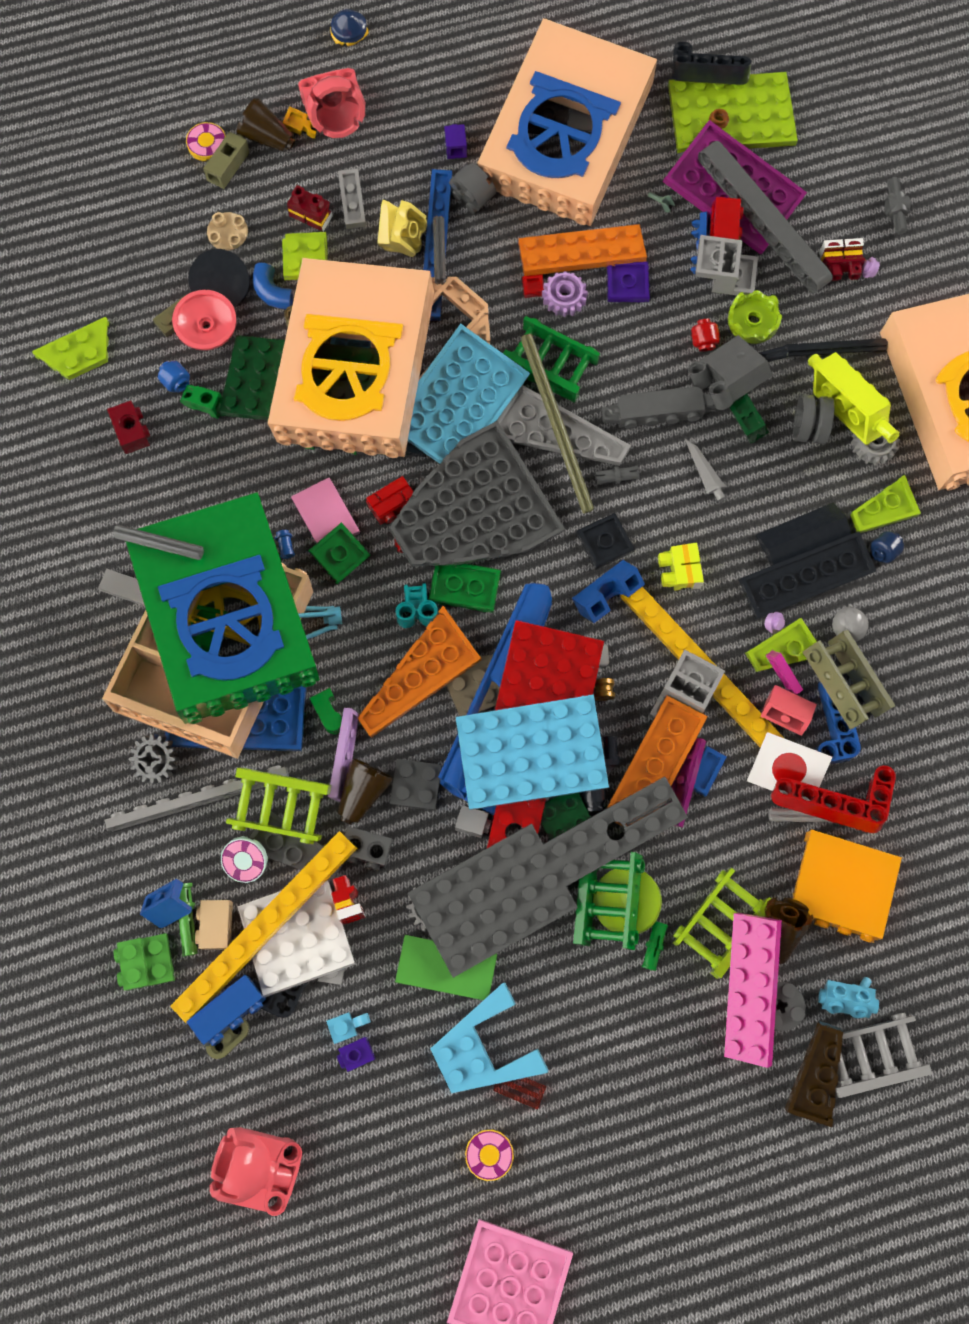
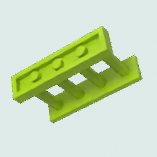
(294, 787)
(719, 963)

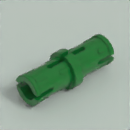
(654, 946)

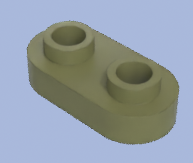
(230, 1041)

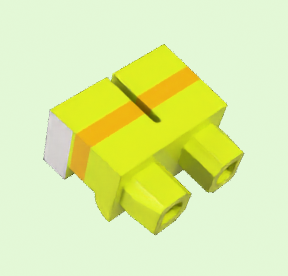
(684, 566)

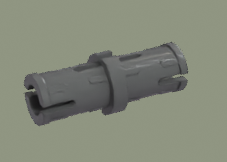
(616, 475)

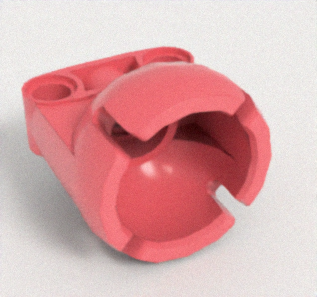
(333, 102)
(254, 1170)

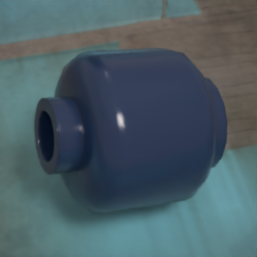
(887, 547)

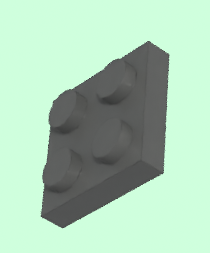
(415, 784)

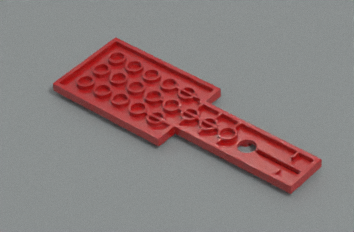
(541, 669)

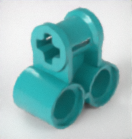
(416, 604)

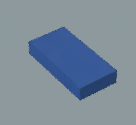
(708, 770)

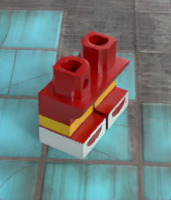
(344, 903)

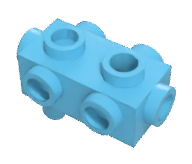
(849, 999)

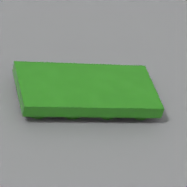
(425, 968)

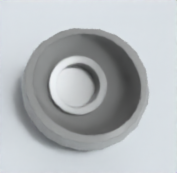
(851, 620)

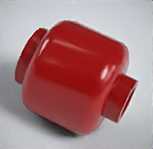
(705, 335)

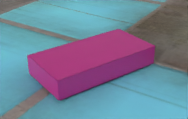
(784, 672)

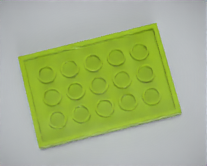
(757, 111)

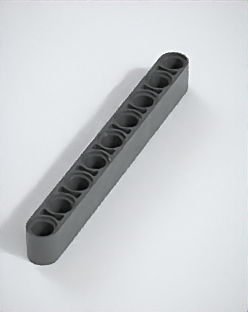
(765, 217)

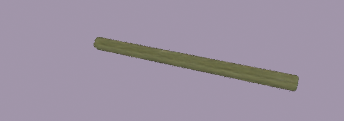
(557, 423)

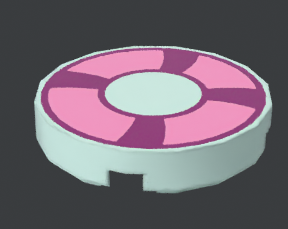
(244, 859)

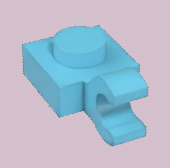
(344, 1026)

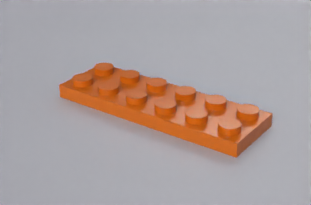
(581, 250)
(661, 749)

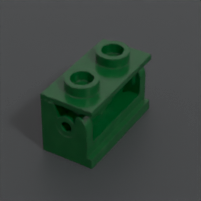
(749, 418)

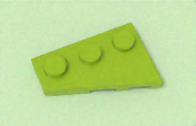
(888, 507)

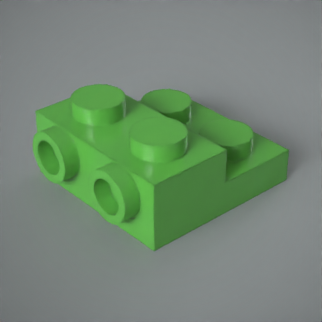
(144, 962)

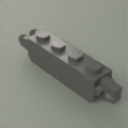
(659, 407)

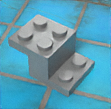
(723, 263)
(691, 683)

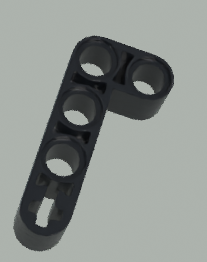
(709, 67)

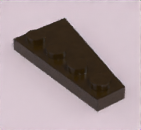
(817, 1079)

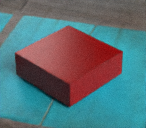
(532, 285)

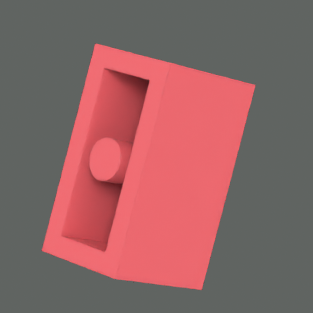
(788, 710)

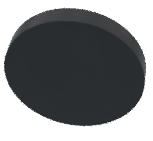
(220, 272)

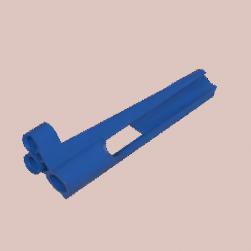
(531, 608)

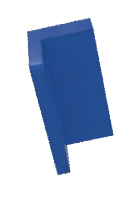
(164, 905)

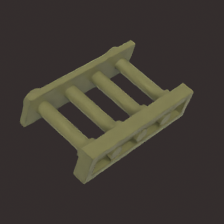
(860, 673)

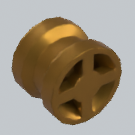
(604, 689)

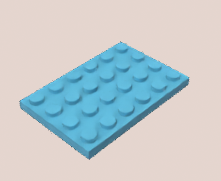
(462, 393)
(531, 752)

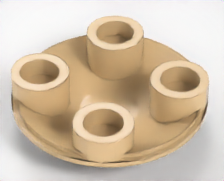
(227, 230)

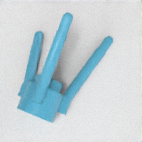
(330, 614)

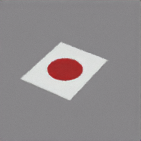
(790, 760)

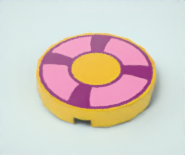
(204, 140)
(489, 1155)

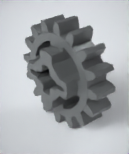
(149, 769)

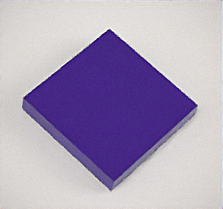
(628, 282)

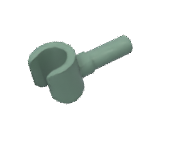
(665, 201)

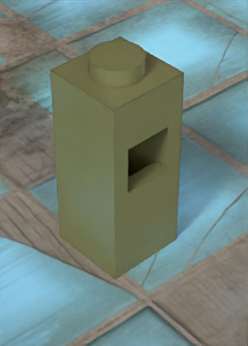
(226, 159)

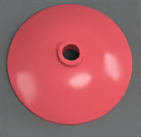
(203, 309)

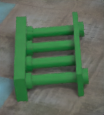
(560, 386)
(586, 909)

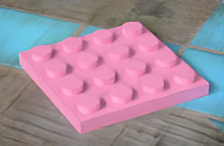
(509, 1279)

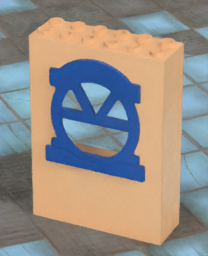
(581, 75)

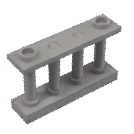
(891, 1073)

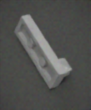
(121, 586)

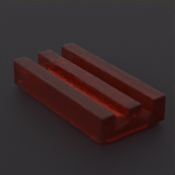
(538, 1096)

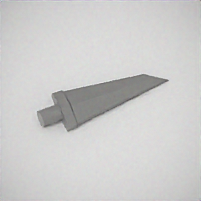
(709, 477)

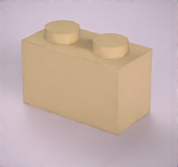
(215, 924)

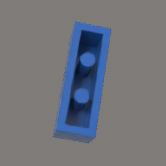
(226, 1011)

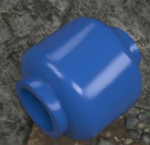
(173, 376)

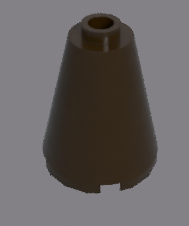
(265, 127)
(361, 790)
(794, 923)

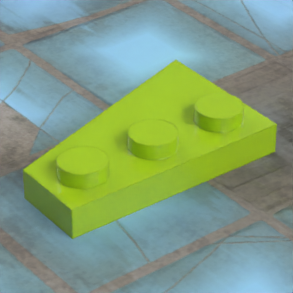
(789, 642)

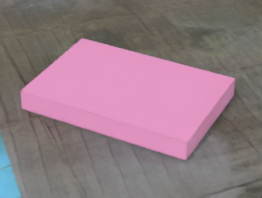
(323, 509)

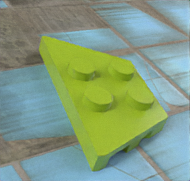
(77, 351)

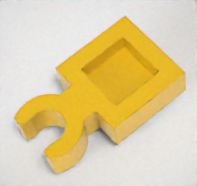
(297, 122)

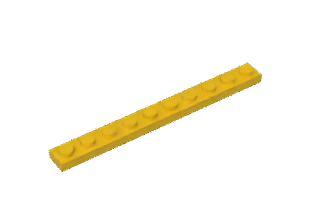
(677, 641)
(263, 927)

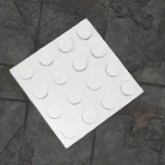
(304, 947)

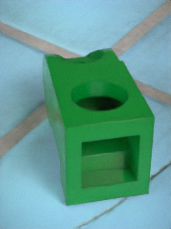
(202, 400)
(330, 719)

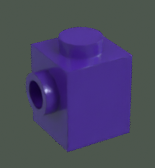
(355, 1054)

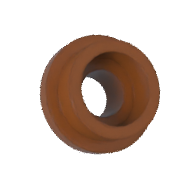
(719, 114)

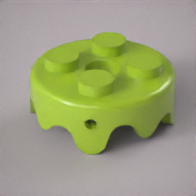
(757, 305)

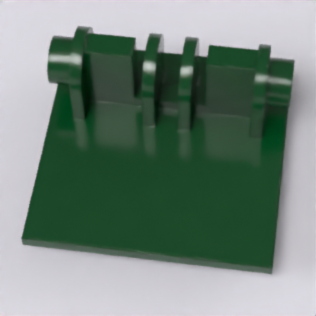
(563, 814)

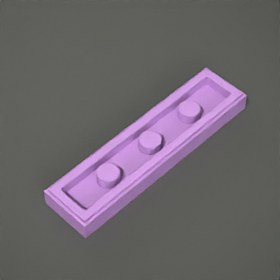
(344, 752)

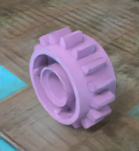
(568, 284)

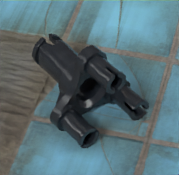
(595, 799)

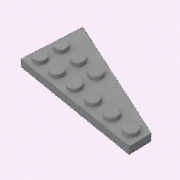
(529, 425)

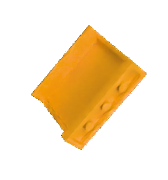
(846, 885)

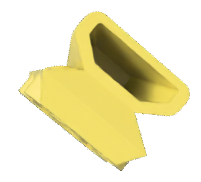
(401, 228)

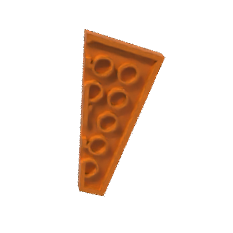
(426, 668)

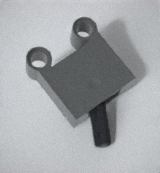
(736, 370)

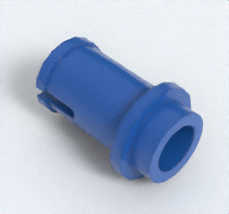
(285, 545)

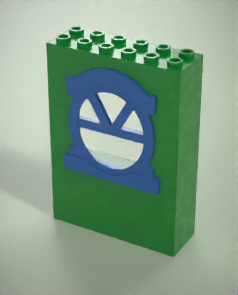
(238, 552)

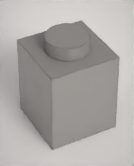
(472, 822)

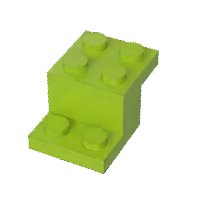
(300, 246)

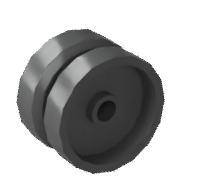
(813, 419)

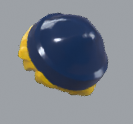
(348, 27)

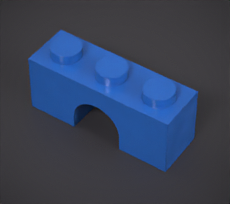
(619, 580)

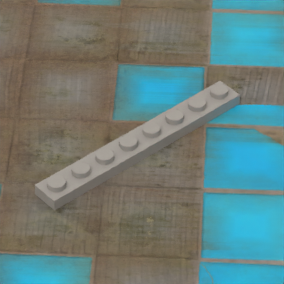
(185, 801)

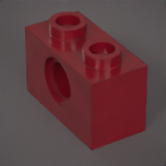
(123, 416)

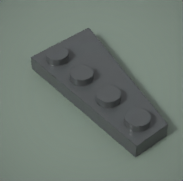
(287, 848)

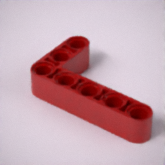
(841, 803)

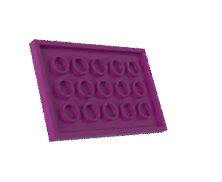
(700, 189)

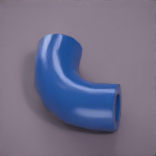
(266, 289)

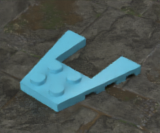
(465, 1058)

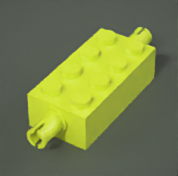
(854, 398)

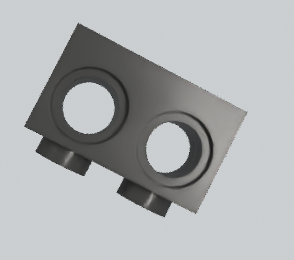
(368, 842)

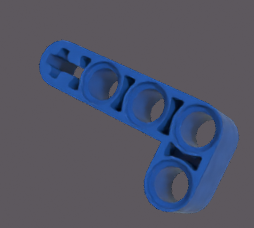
(838, 737)

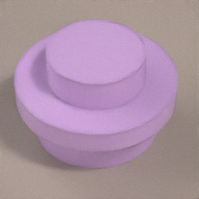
(870, 268)
(774, 622)

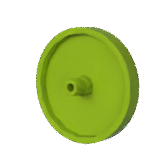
(649, 901)

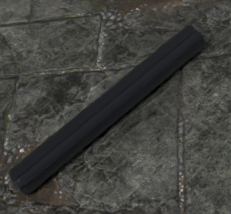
(839, 347)

